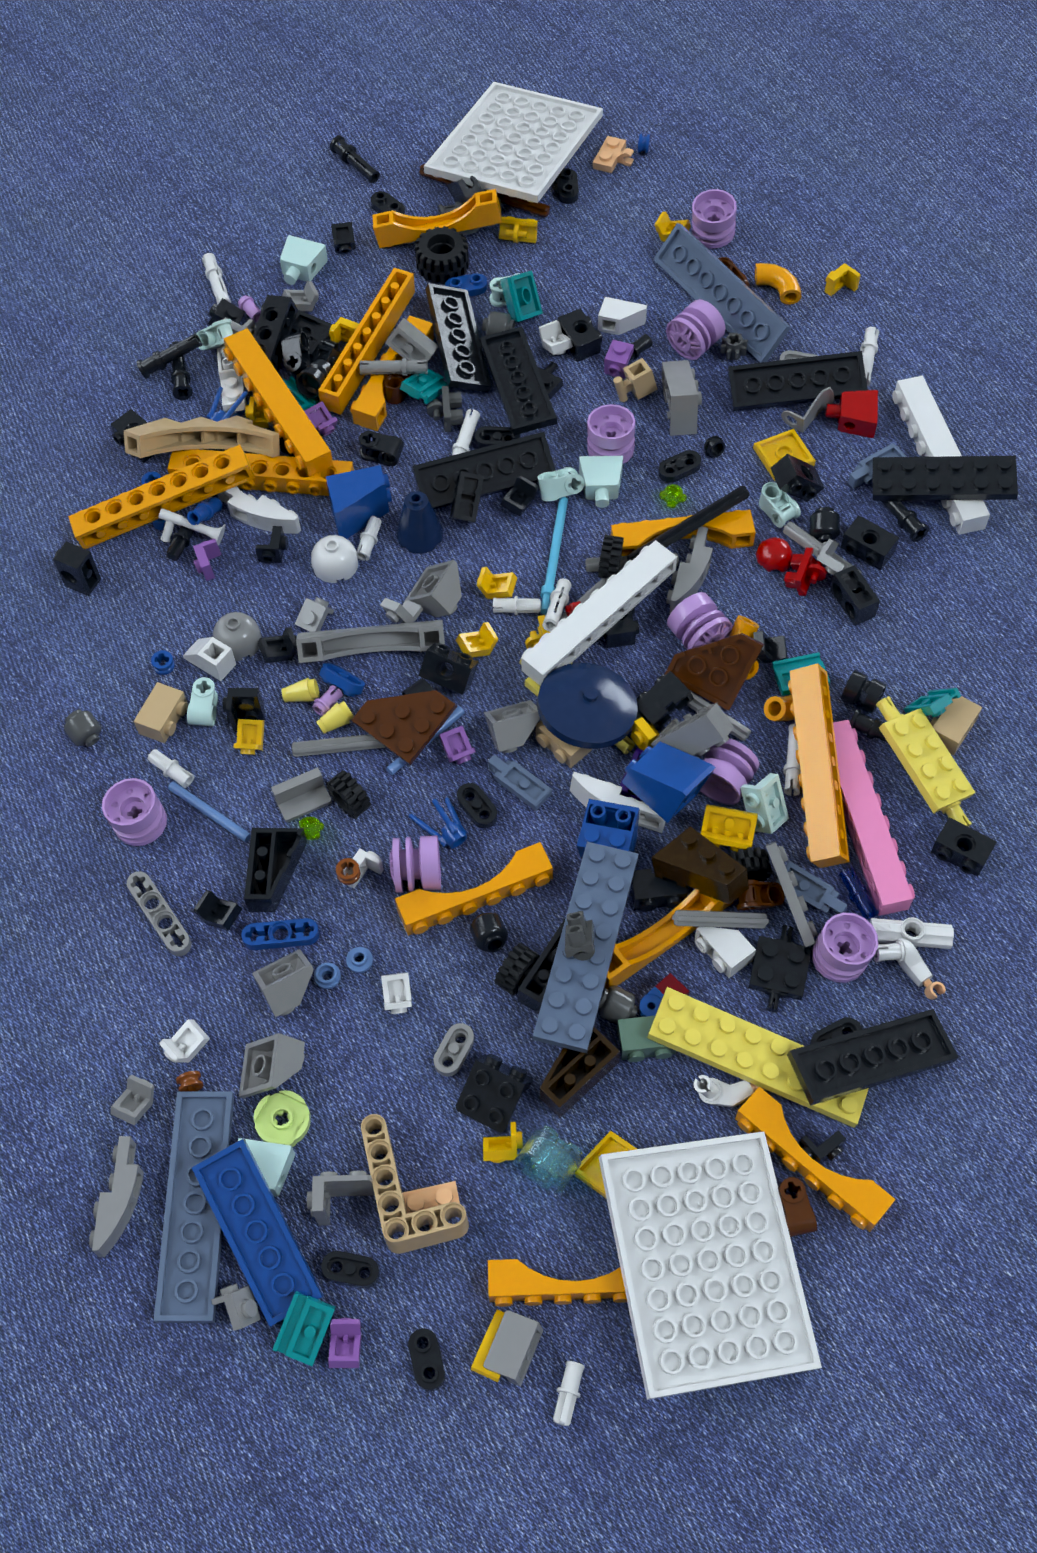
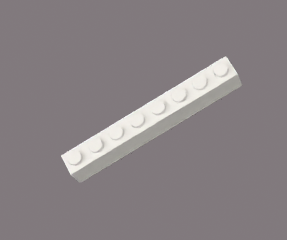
(935, 440)
(599, 612)

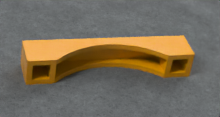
(397, 228)
(370, 406)
(728, 529)
(425, 908)
(648, 945)
(857, 1197)
(513, 1281)

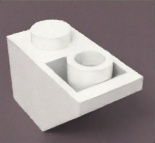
(620, 316)
(211, 657)
(726, 948)

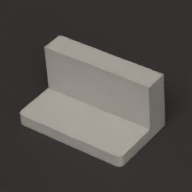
(411, 342)
(301, 795)
(513, 1347)

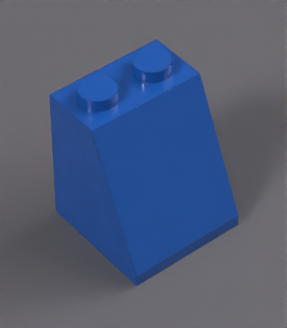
(357, 497)
(666, 778)

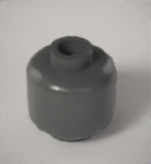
(497, 322)
(82, 728)
(617, 1004)

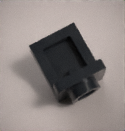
(343, 237)
(223, 310)
(520, 496)
(274, 552)
(278, 647)
(773, 649)
(216, 911)
(828, 1149)

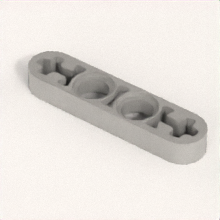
(157, 914)

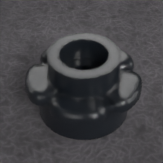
(714, 446)

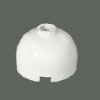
(334, 559)

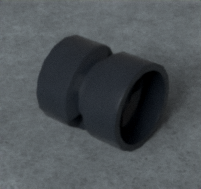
(312, 377)
(855, 690)

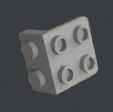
(333, 1185)

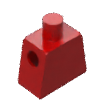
(856, 412)

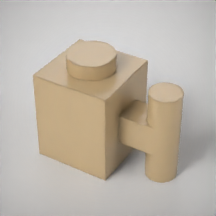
(638, 380)

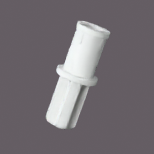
(368, 538)
(516, 605)
(171, 768)
(568, 1393)

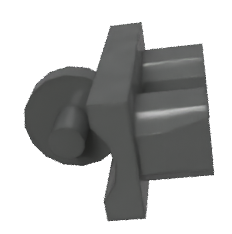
(438, 409)
(579, 937)

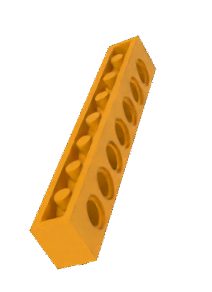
(270, 473)
(169, 492)

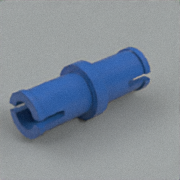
(204, 511)

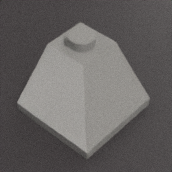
(437, 589)
(512, 725)
(284, 982)
(270, 1063)

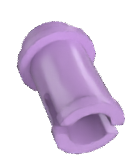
(247, 304)
(327, 700)

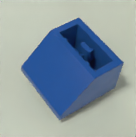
(609, 826)

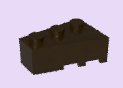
(577, 1073)

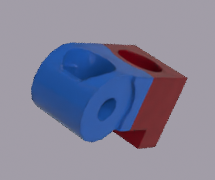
(652, 1000)

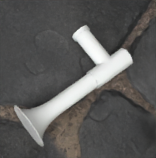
(174, 518)

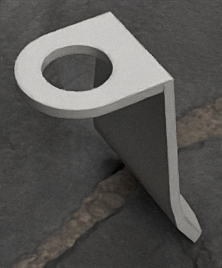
(824, 397)

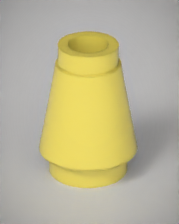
(301, 691)
(335, 717)

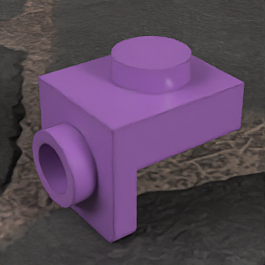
(617, 358)
(321, 419)
(204, 552)
(456, 745)
(345, 1343)

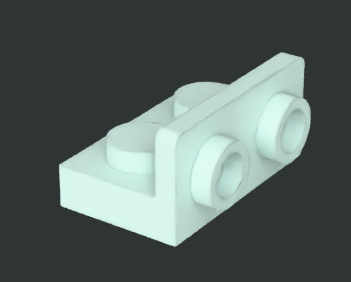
(766, 801)

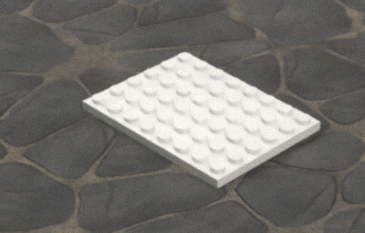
(514, 141)
(707, 1264)

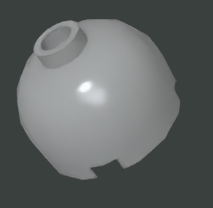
(239, 633)

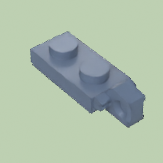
(863, 472)
(519, 782)
(815, 891)

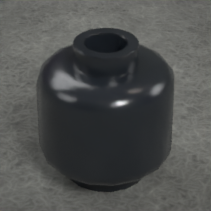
(825, 524)
(489, 932)

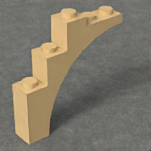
(200, 433)

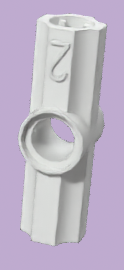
(927, 934)

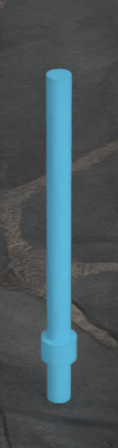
(554, 555)

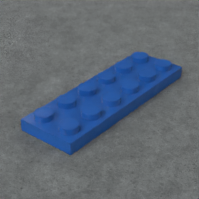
(256, 1230)

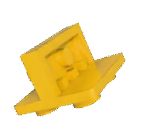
(729, 827)

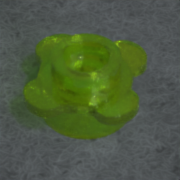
(673, 495)
(311, 827)

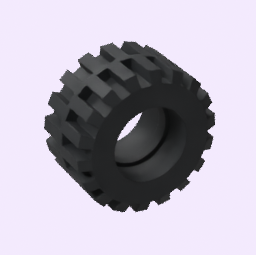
(441, 254)

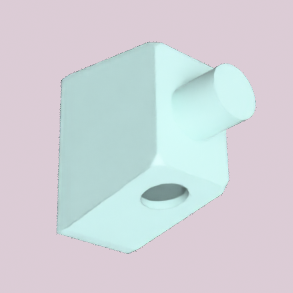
(302, 259)
(601, 477)
(273, 1162)

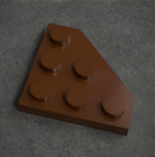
(717, 668)
(405, 721)

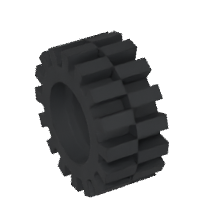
(610, 556)
(348, 794)
(755, 861)
(515, 968)

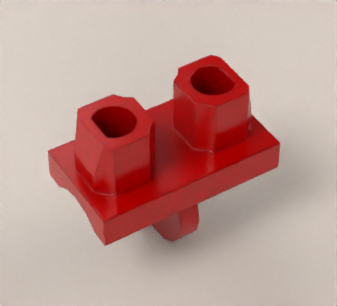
(808, 572)

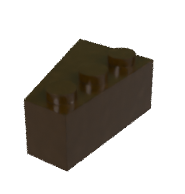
(701, 865)

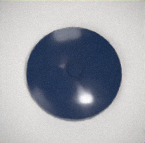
(587, 705)

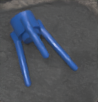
(221, 415)
(453, 832)

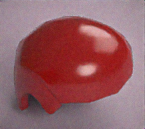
(774, 554)

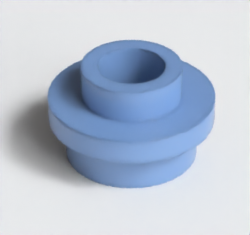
(359, 967)
(327, 968)

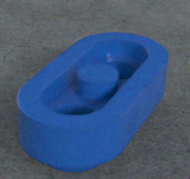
(474, 283)
(341, 678)

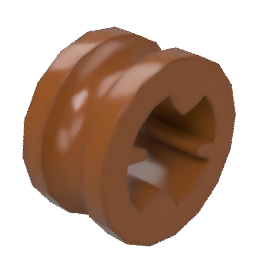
(347, 863)
(190, 1081)

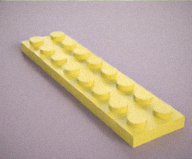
(741, 1051)

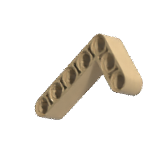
(392, 1195)

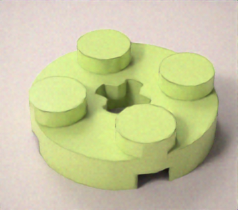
(278, 1104)

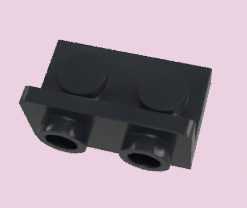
(243, 704)

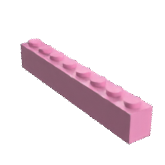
(869, 827)

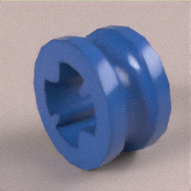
(643, 144)
(158, 657)

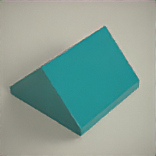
(521, 296)

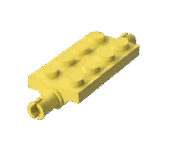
(926, 760)

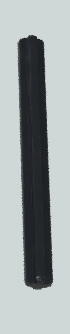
(697, 520)

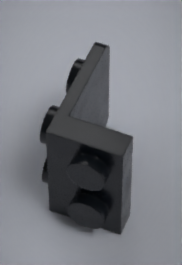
(492, 1092)

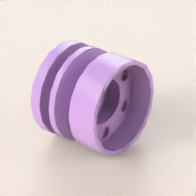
(714, 218)
(695, 329)
(611, 432)
(698, 621)
(734, 768)
(134, 812)
(416, 864)
(853, 938)

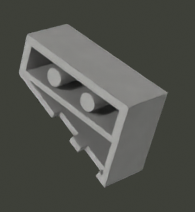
(682, 396)
(697, 732)

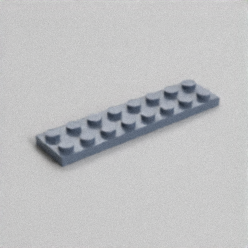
(714, 282)
(578, 985)
(190, 1229)

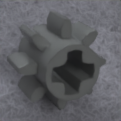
(733, 346)

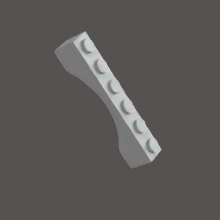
(350, 641)

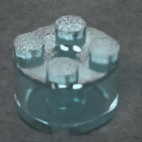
(549, 1159)

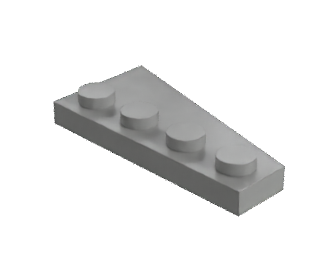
(796, 904)

